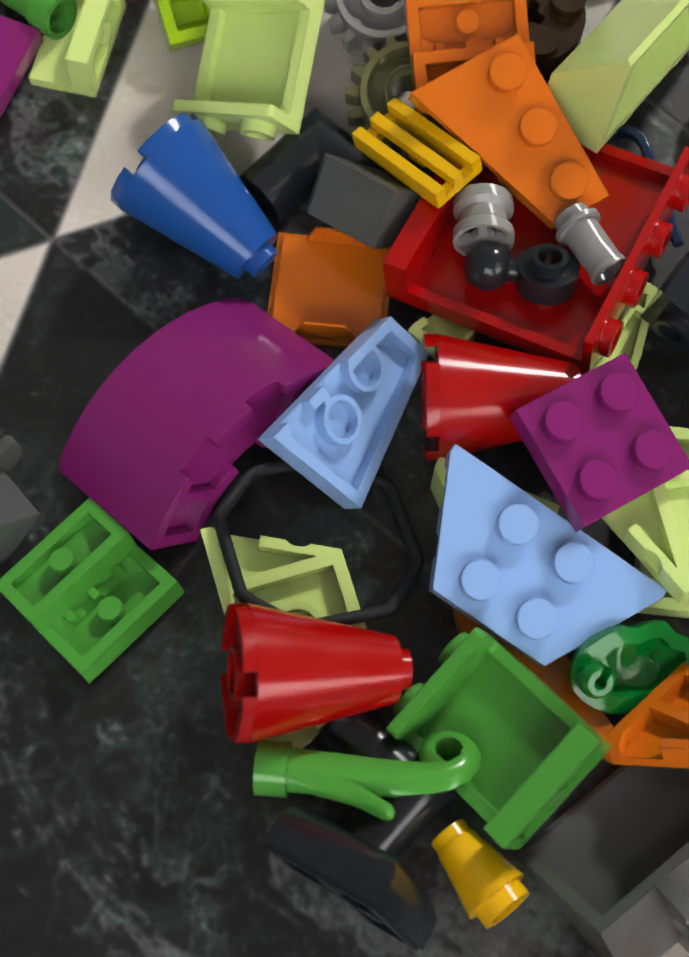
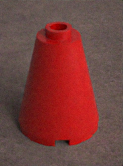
(476, 389)
(303, 671)

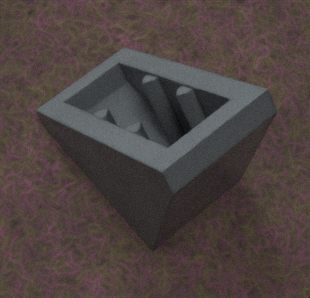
(361, 201)

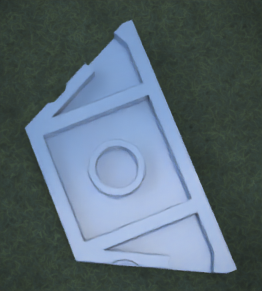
(525, 566)

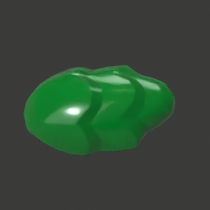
(626, 664)

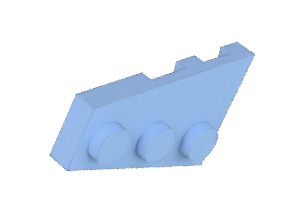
(350, 413)

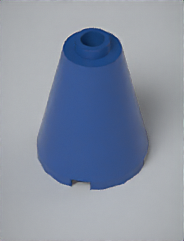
(197, 199)

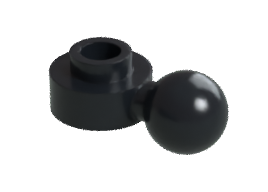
(541, 273)

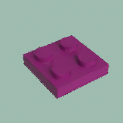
(600, 441)

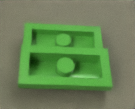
(90, 589)

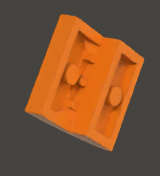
(454, 31)

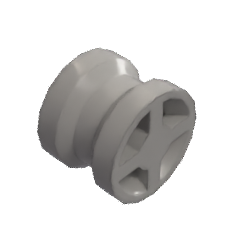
(483, 216)

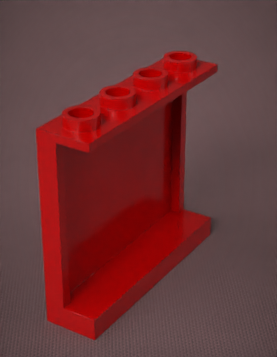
(430, 275)

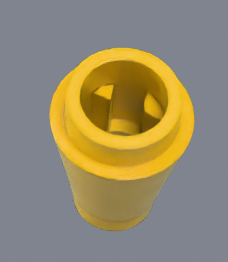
(480, 874)

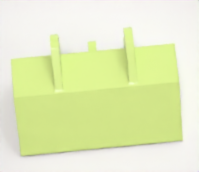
(619, 66)

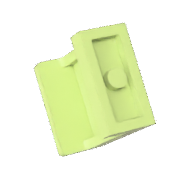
(255, 67)

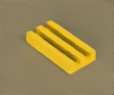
(425, 145)

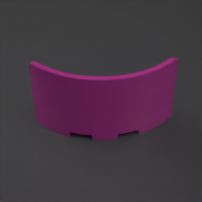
(181, 412)

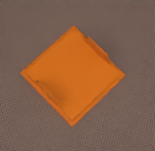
(327, 286)

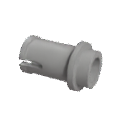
(588, 241)

